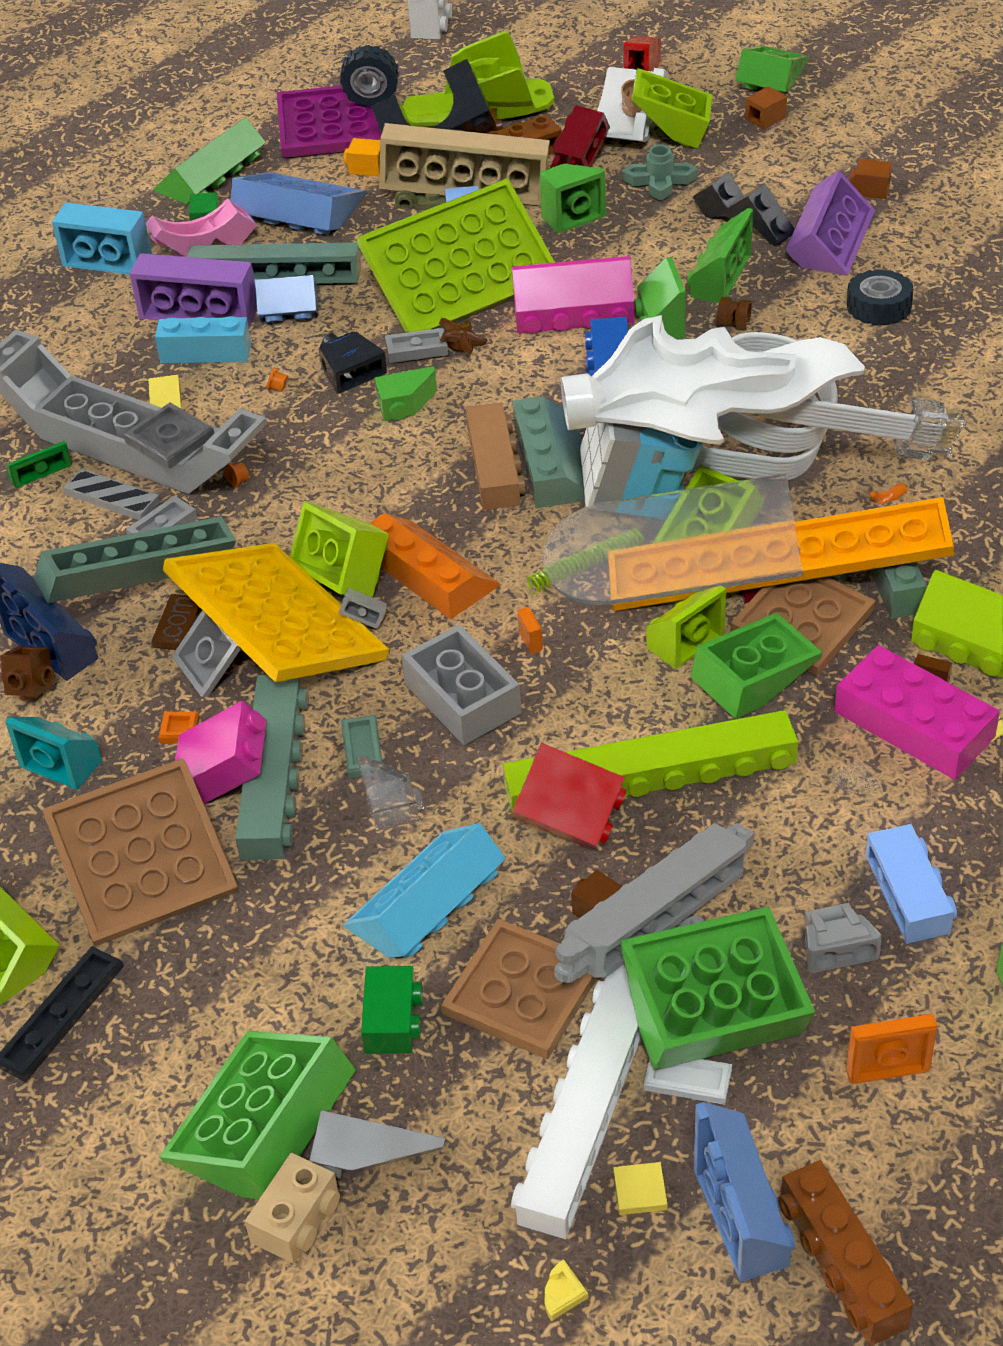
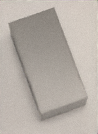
(362, 608)

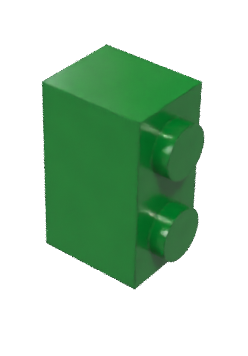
(389, 1009)

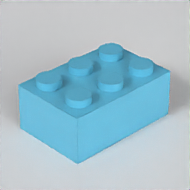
(100, 237)

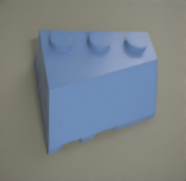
(739, 1193)

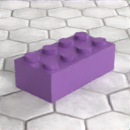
(192, 287)

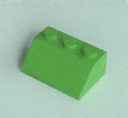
(723, 259)

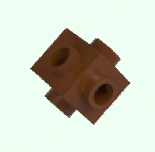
(26, 672)

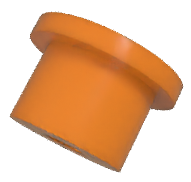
(277, 380)
(236, 473)

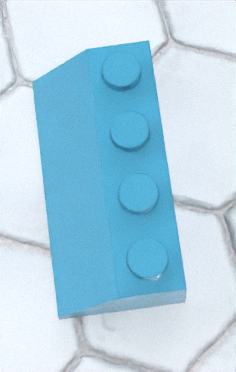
(427, 891)

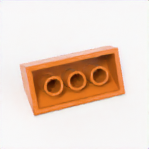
(431, 567)

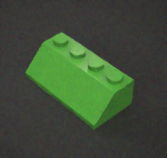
(213, 162)

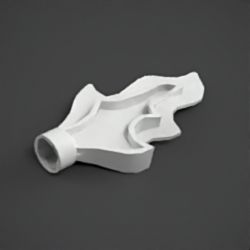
(694, 381)

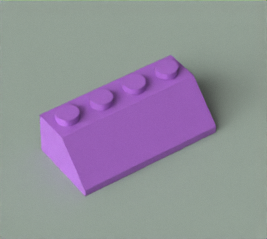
(831, 227)

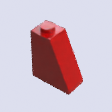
(642, 53)

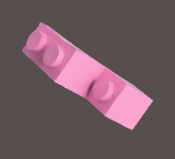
(225, 225)

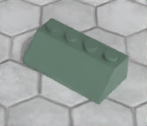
(549, 452)

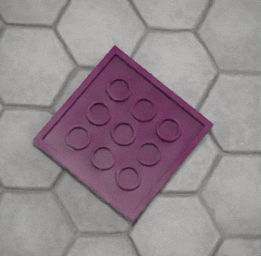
(322, 121)

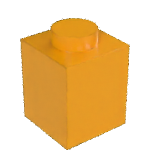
(363, 157)

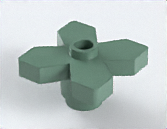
(660, 172)

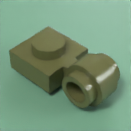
(423, 200)

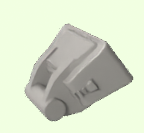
(839, 938)

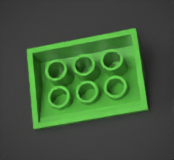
(714, 988)
(259, 1110)

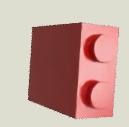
(569, 797)

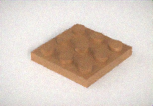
(816, 608)
(514, 992)

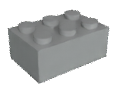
(461, 684)

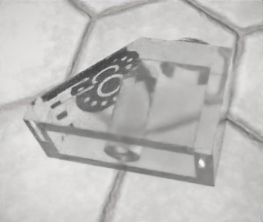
(389, 795)

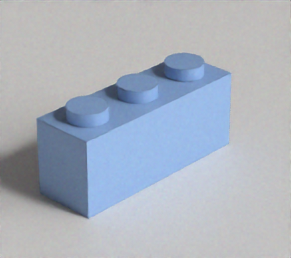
(910, 883)

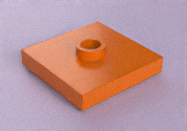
(891, 1048)

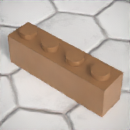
(493, 456)

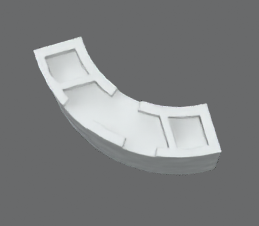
(620, 124)

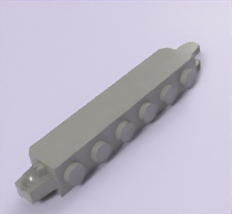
(653, 901)

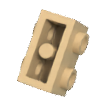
(293, 1208)

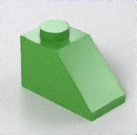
(405, 392)

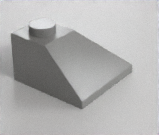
(205, 654)

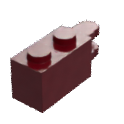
(580, 138)

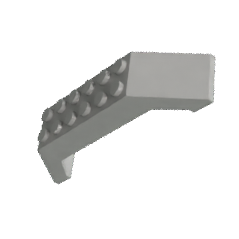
(97, 418)

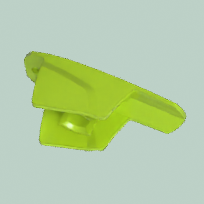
(500, 78)

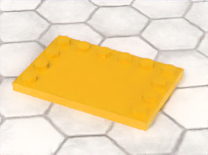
(275, 611)

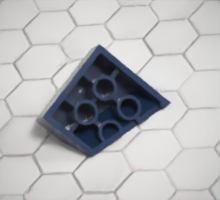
(35, 623)

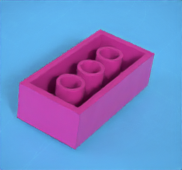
(916, 711)

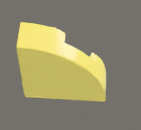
(563, 1291)

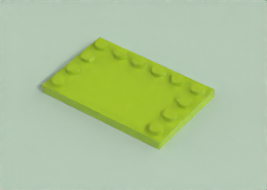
(454, 256)

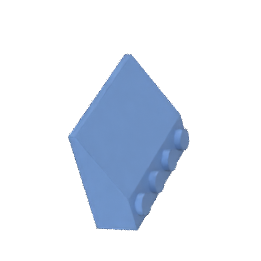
(295, 201)

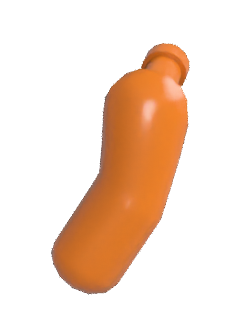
(890, 495)

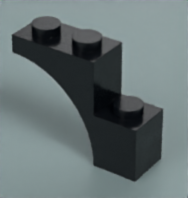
(726, 199)

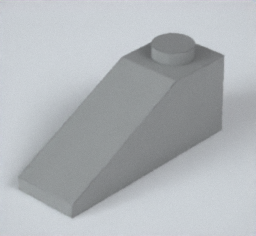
(359, 1144)

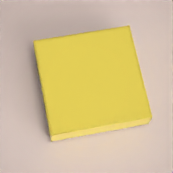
(640, 1188)

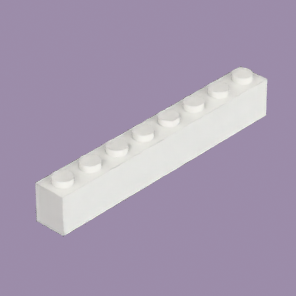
(582, 1111)

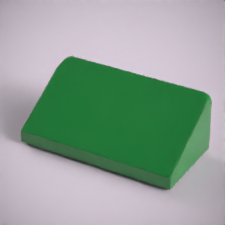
(39, 464)

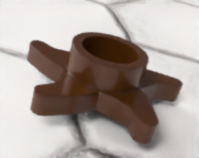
(460, 336)

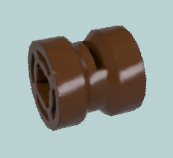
(734, 313)

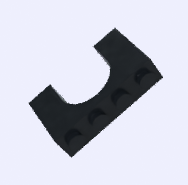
(469, 108)

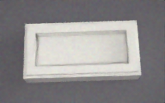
(694, 1080)

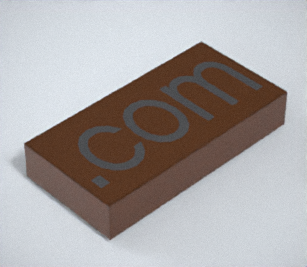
(175, 622)

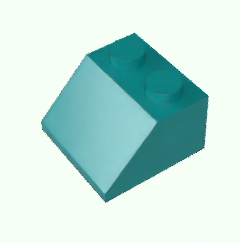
(53, 750)

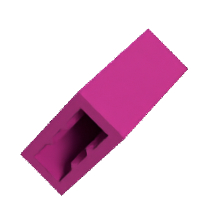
(224, 750)

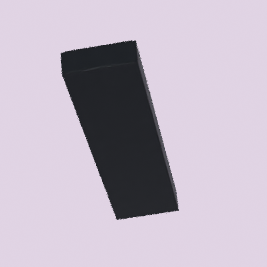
(58, 1013)

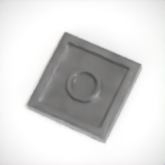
(169, 435)

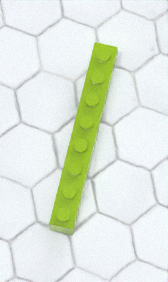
(684, 755)

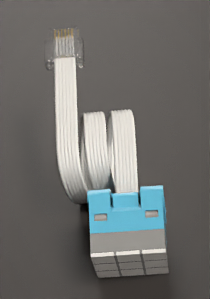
(644, 461)

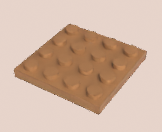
(139, 851)

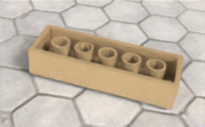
(443, 159)

